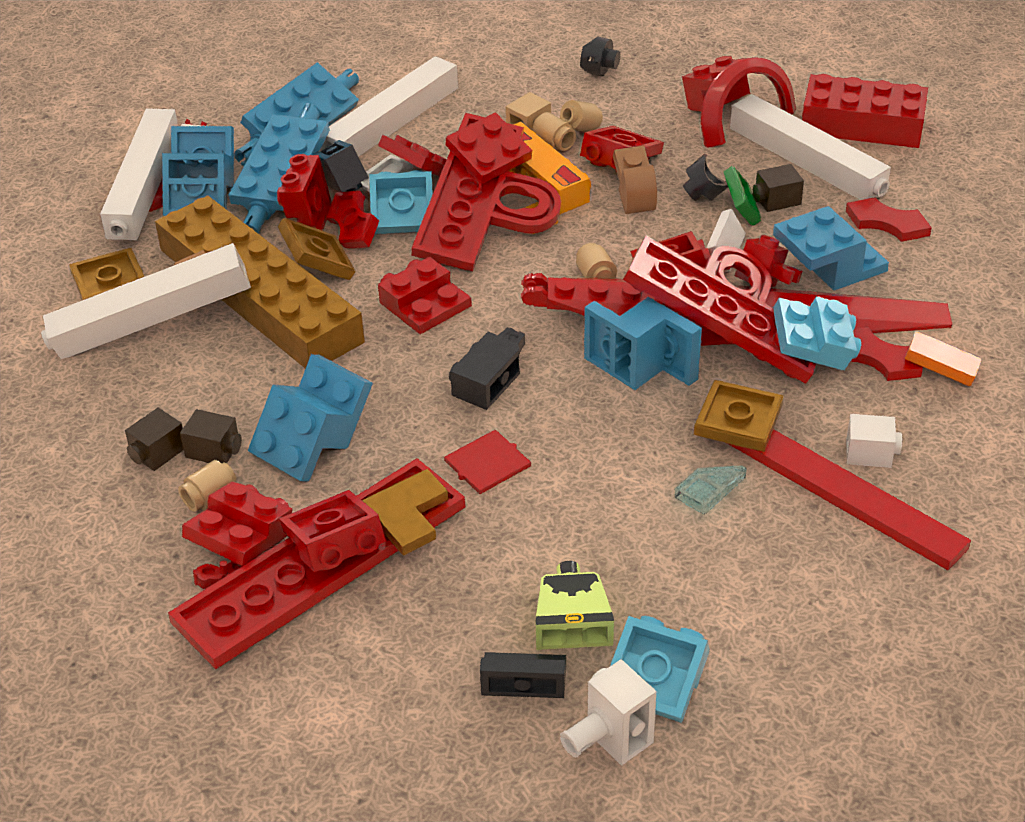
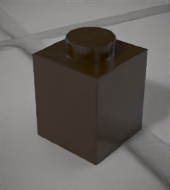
(778, 187)
(210, 437)
(154, 439)

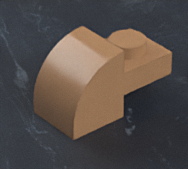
(636, 180)

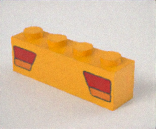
(556, 170)

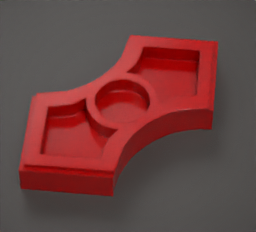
(902, 224)
(355, 225)
(885, 357)

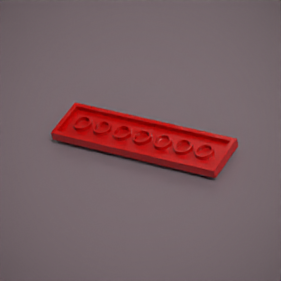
(282, 586)

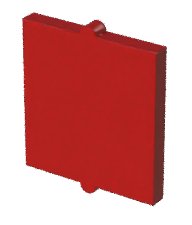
(487, 461)

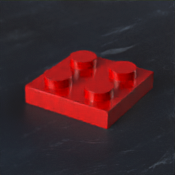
(488, 148)
(415, 155)

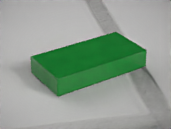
(742, 195)

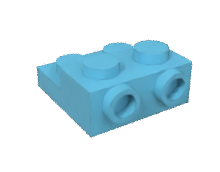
(400, 200)
(817, 331)
(665, 660)

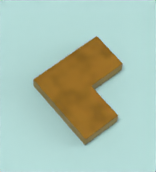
(402, 507)

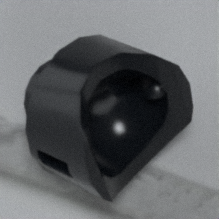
(601, 54)
(703, 181)

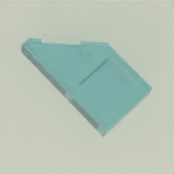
(708, 486)

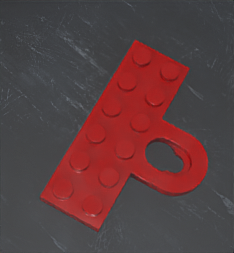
(465, 209)
(714, 302)

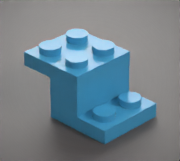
(197, 166)
(830, 248)
(642, 343)
(310, 417)

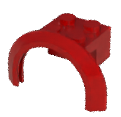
(724, 81)

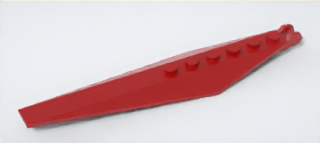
(877, 313)

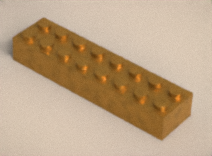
(283, 297)

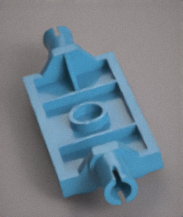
(311, 87)
(269, 161)

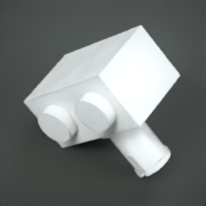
(618, 715)

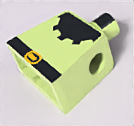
(573, 610)

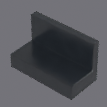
(523, 675)

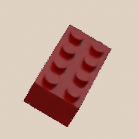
(866, 109)

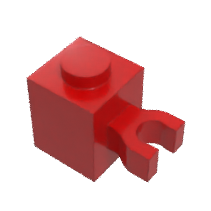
(773, 257)

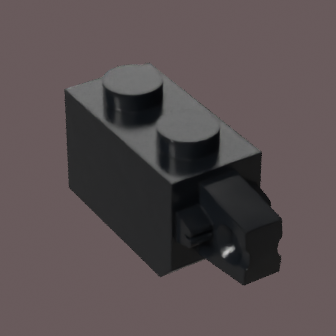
(342, 167)
(487, 368)

